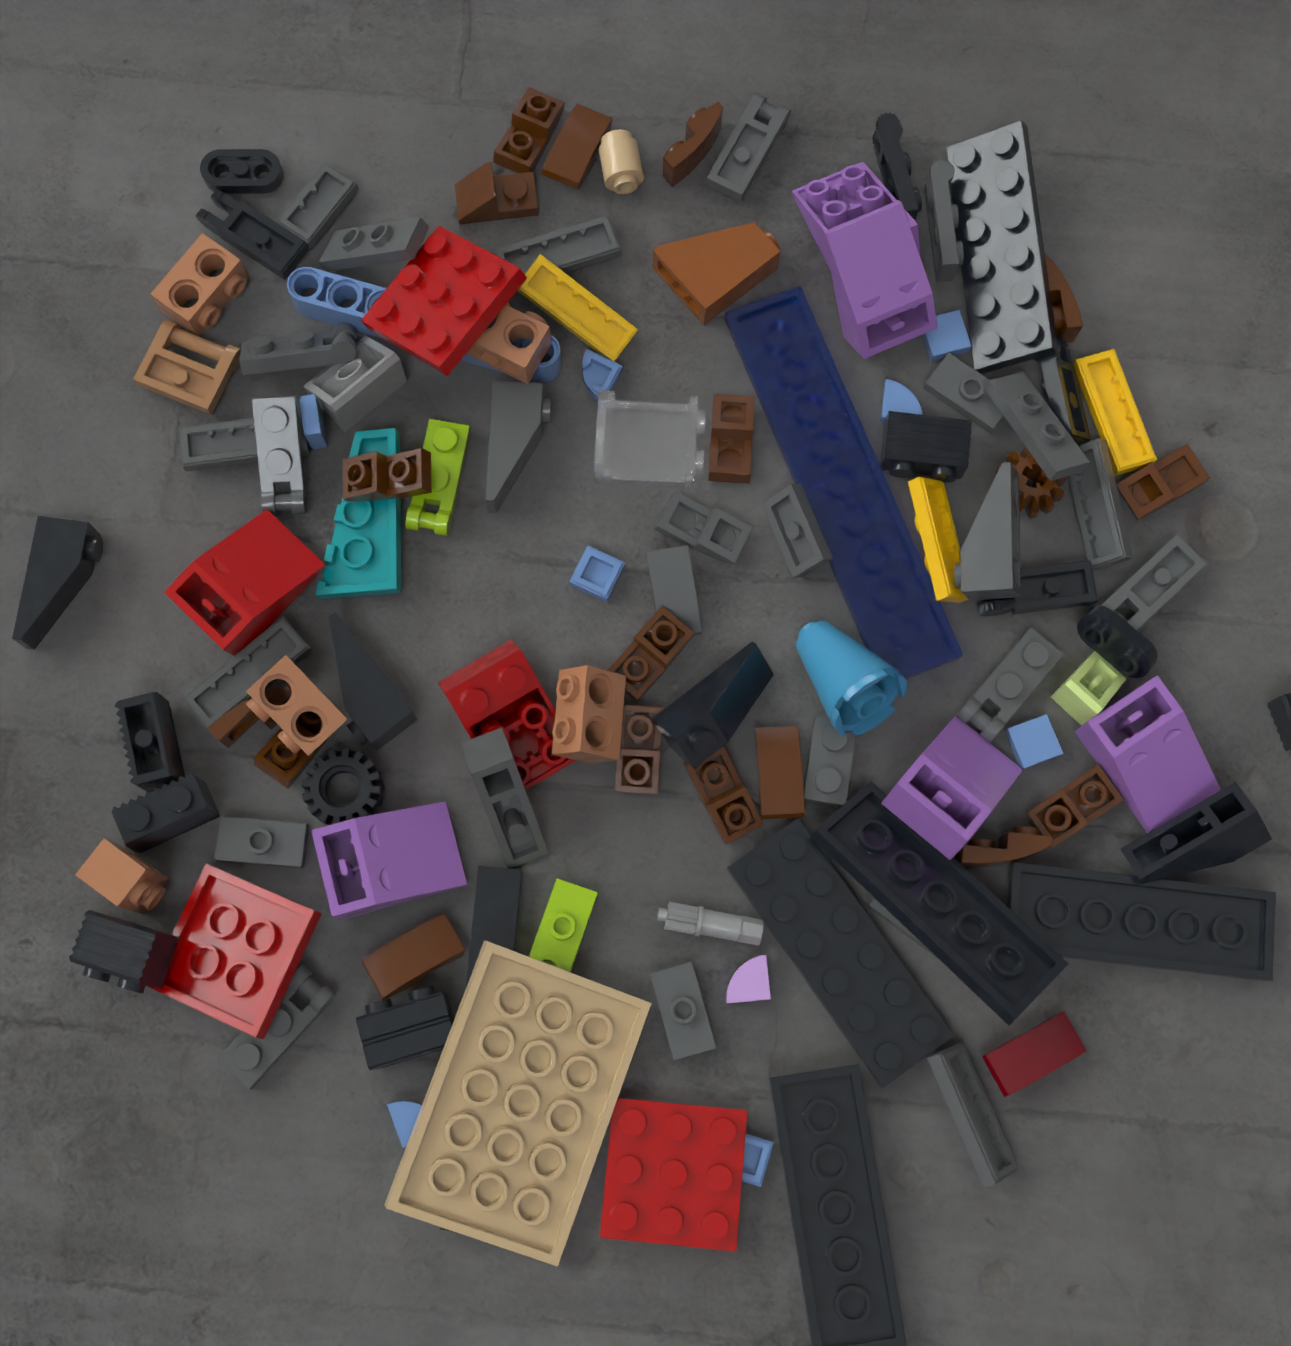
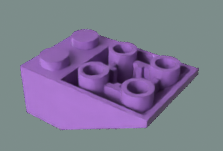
(843, 198)
(879, 281)
(1150, 754)
(952, 787)
(388, 859)

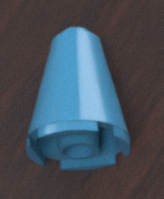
(848, 678)

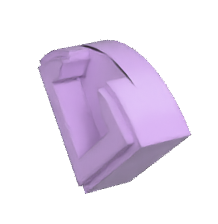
(749, 982)

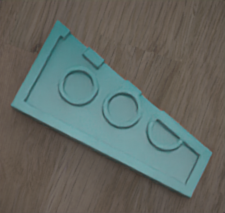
(366, 536)

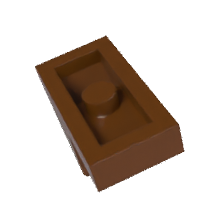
(492, 197)

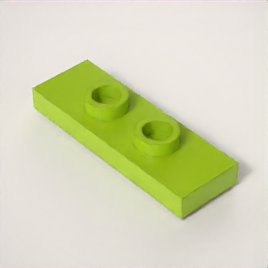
(563, 925)

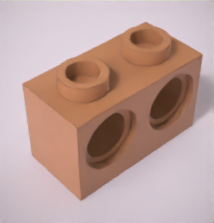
(191, 280)
(496, 346)
(303, 698)
(588, 714)
(123, 877)

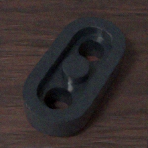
(243, 170)
(1117, 642)

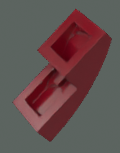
(1034, 1054)

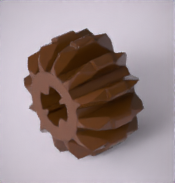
(1043, 491)

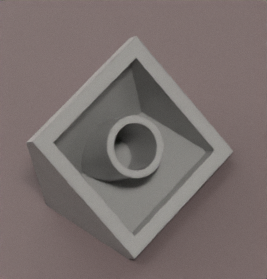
(357, 387)

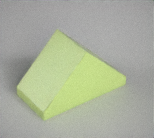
(1089, 688)

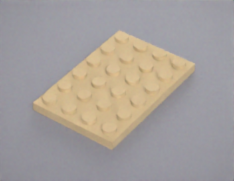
(518, 1104)

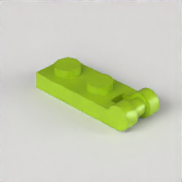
(448, 450)

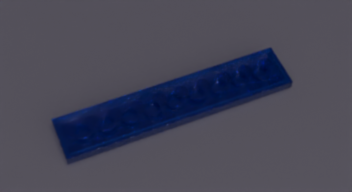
(843, 482)

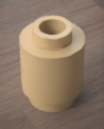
(620, 162)

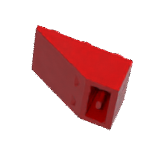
(245, 582)
(506, 694)

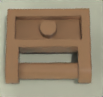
(182, 377)

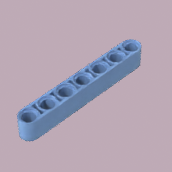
(334, 289)

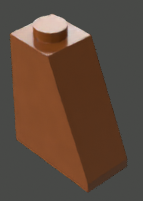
(716, 267)

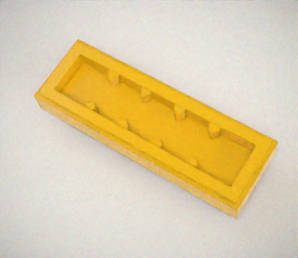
(576, 309)
(1114, 411)
(938, 536)

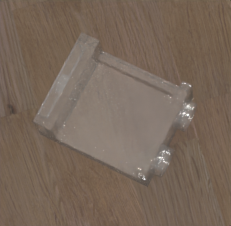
(647, 442)

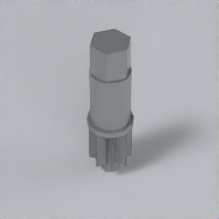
(711, 923)

